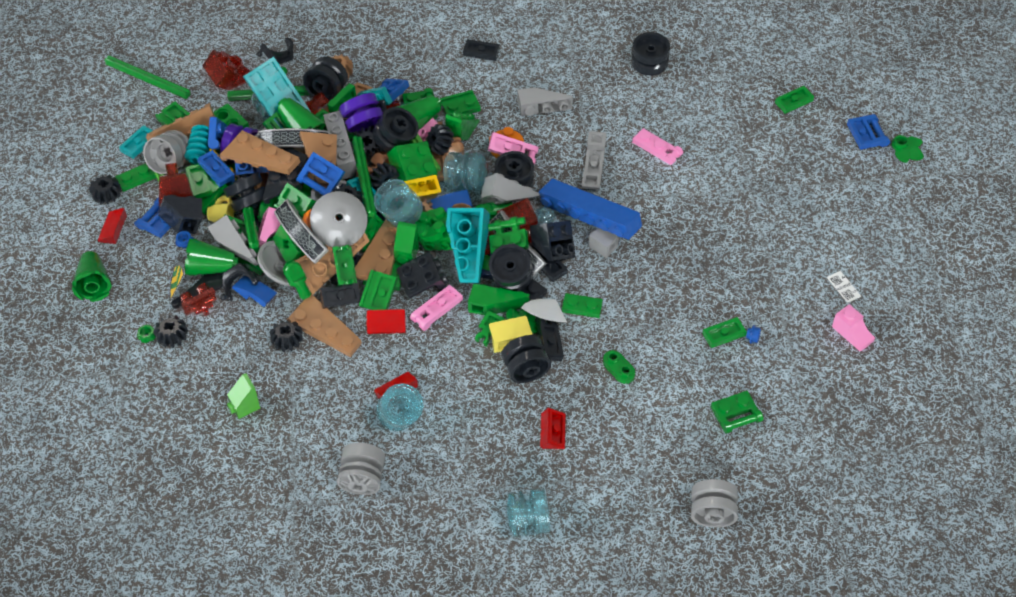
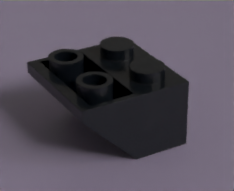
(181, 213)
(553, 240)

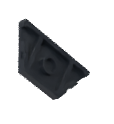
(277, 181)

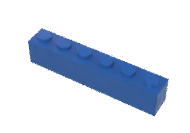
(590, 209)

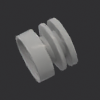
(165, 149)
(361, 468)

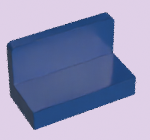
(216, 169)

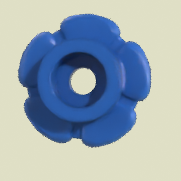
(180, 237)
(753, 334)

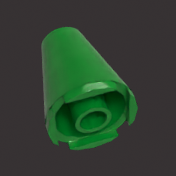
(423, 109)
(297, 116)
(207, 258)
(91, 278)

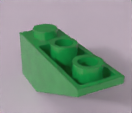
(497, 300)

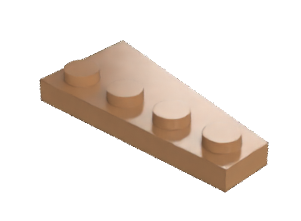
(379, 254)
(324, 269)
(325, 326)

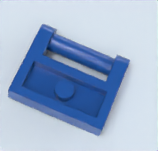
(395, 87)
(216, 132)
(863, 133)
(323, 170)
(156, 225)

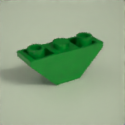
(461, 124)

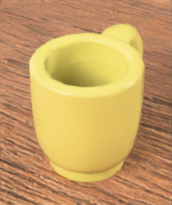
(218, 210)

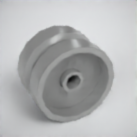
(714, 503)

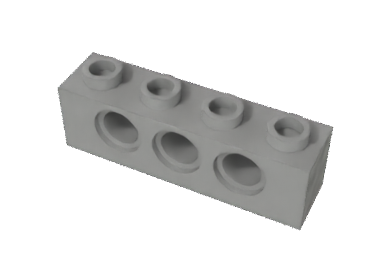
(344, 157)

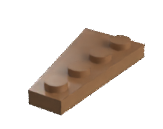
(185, 124)
(259, 153)

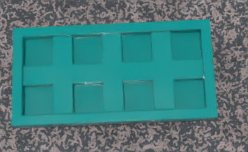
(271, 86)

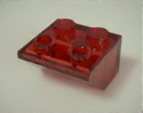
(225, 70)

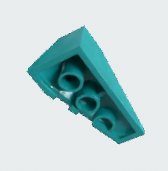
(468, 240)

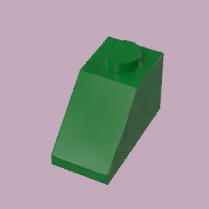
(406, 242)

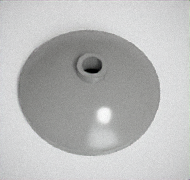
(336, 232)
(272, 262)

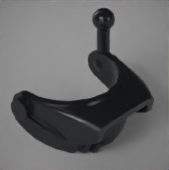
(281, 57)
(230, 275)

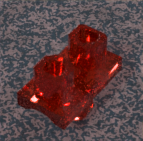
(199, 303)

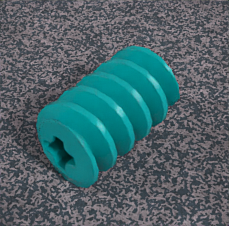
(197, 143)

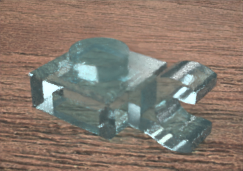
(545, 214)

